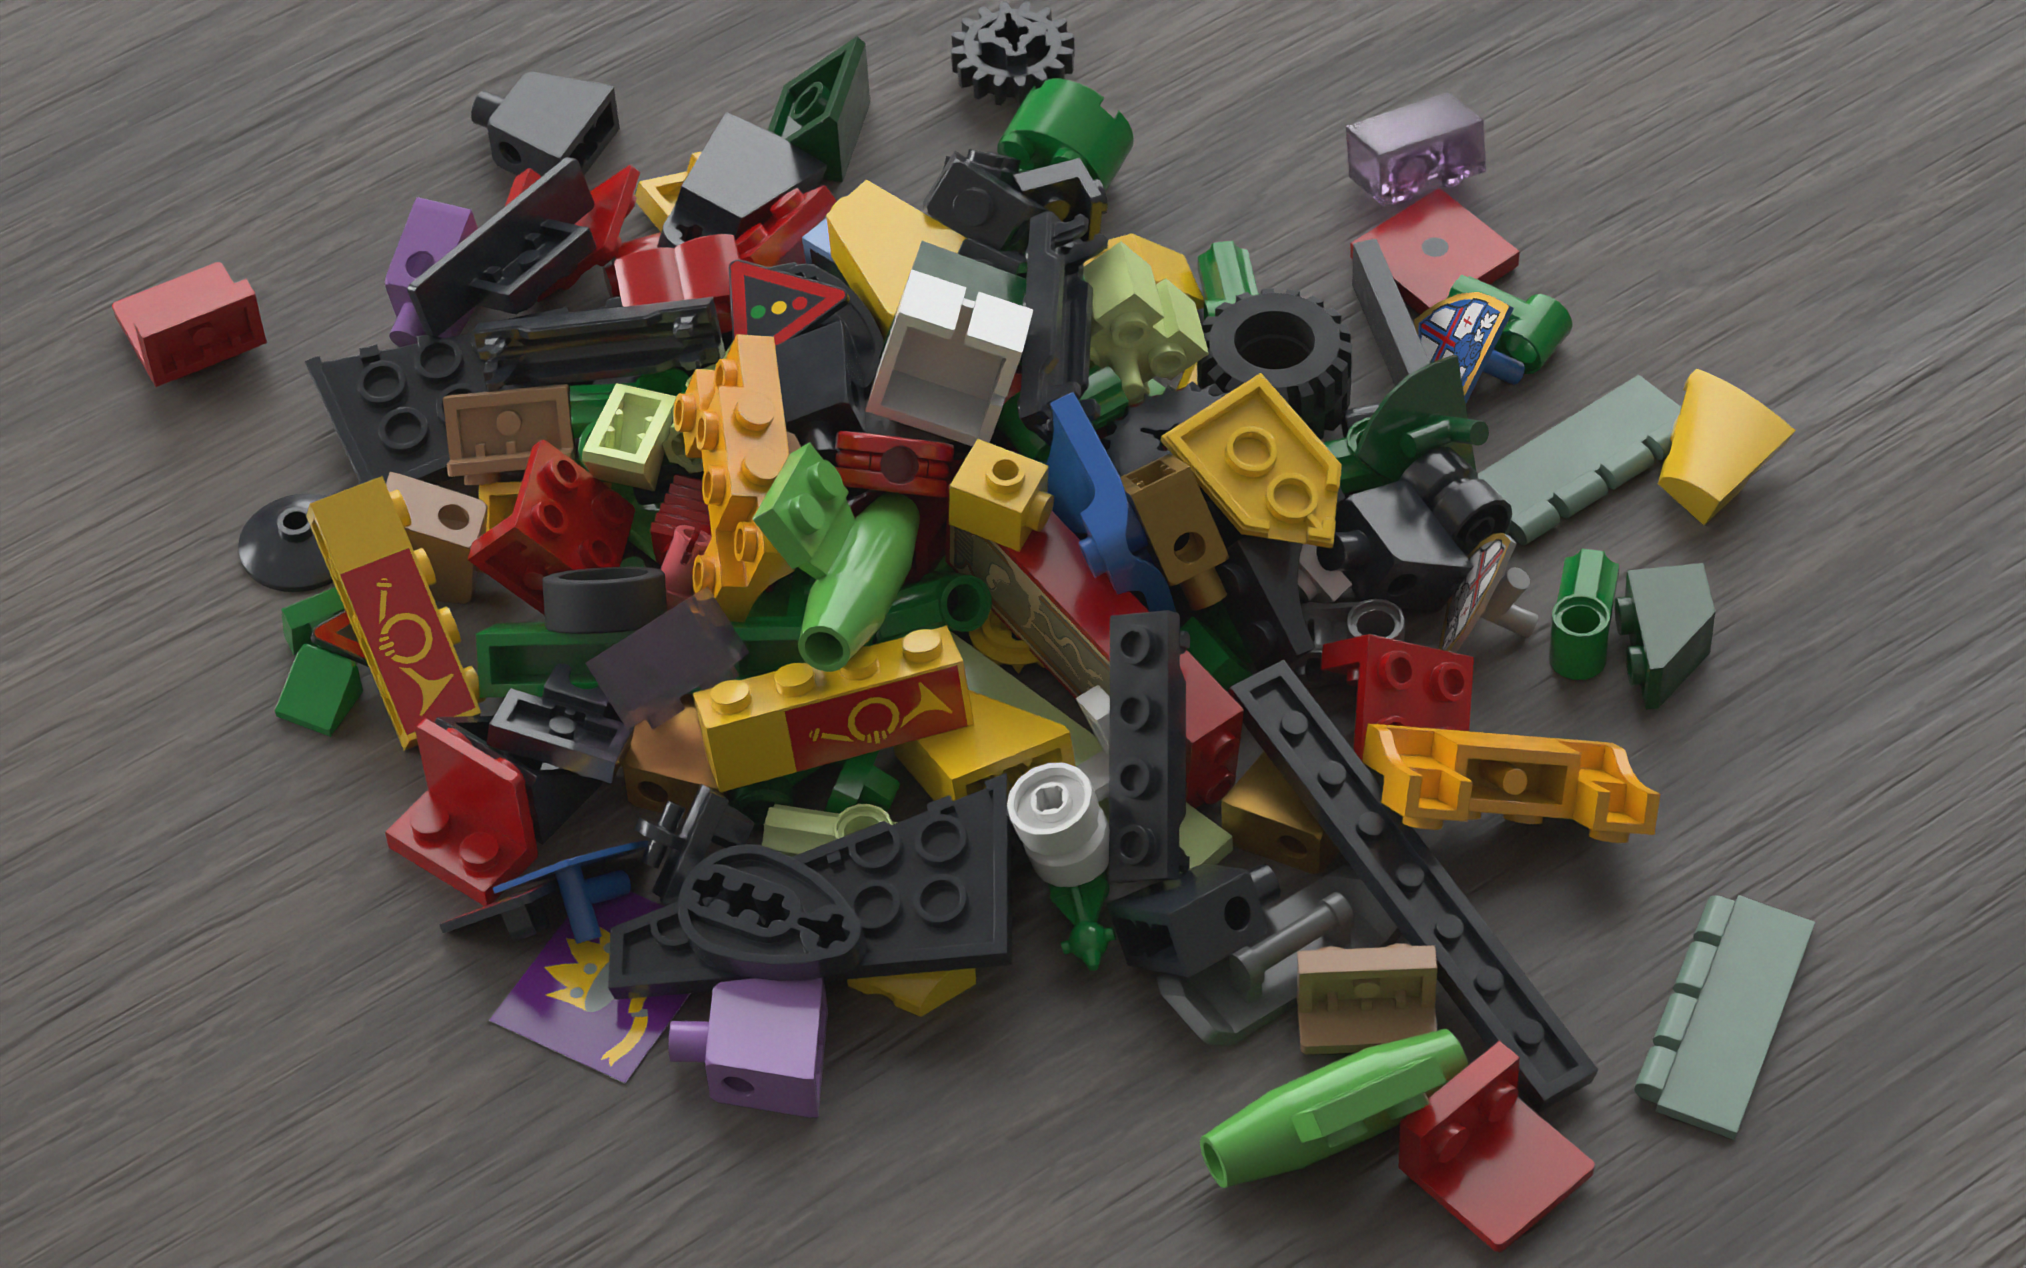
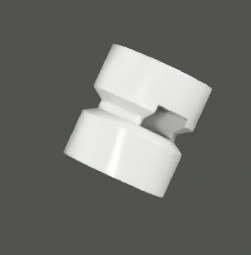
(1060, 824)

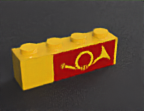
(392, 607)
(819, 717)

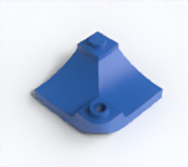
(1096, 509)

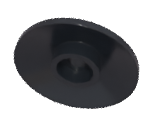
(281, 547)

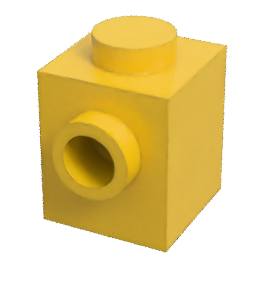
(1000, 495)

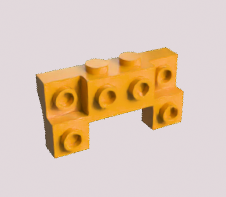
(739, 431)
(1525, 778)

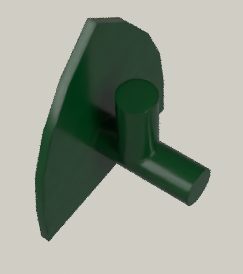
(1418, 416)

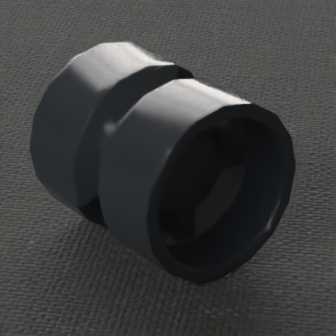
(1458, 498)

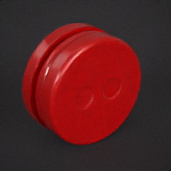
(894, 463)

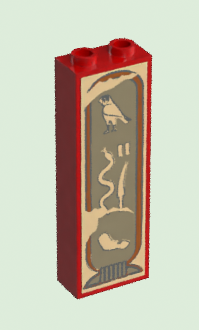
(1064, 618)

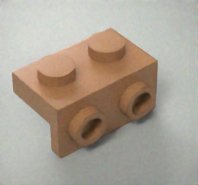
(499, 428)
(1364, 996)

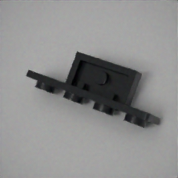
(511, 254)

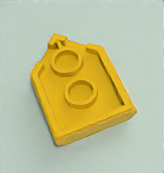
(1261, 465)

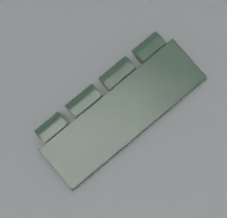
(1583, 456)
(1723, 1013)

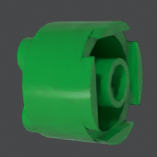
(1067, 124)

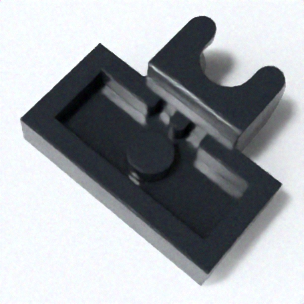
(563, 728)

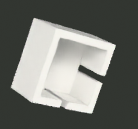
(949, 360)

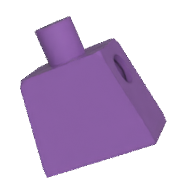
(427, 237)
(760, 1044)

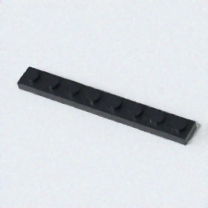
(1411, 884)

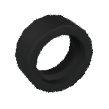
(603, 599)

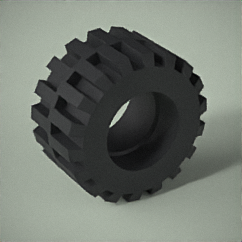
(1288, 341)

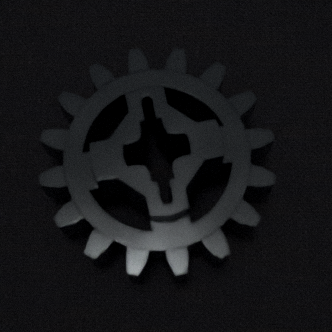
(1011, 51)

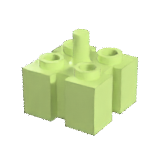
(1140, 324)

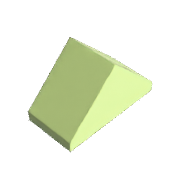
(630, 437)

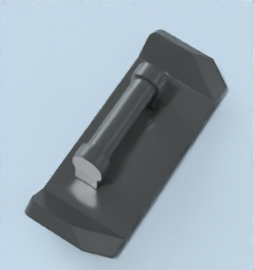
(1261, 978)

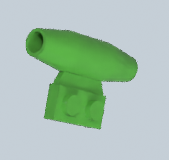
(853, 559)
(1331, 1108)

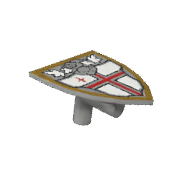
(1487, 596)

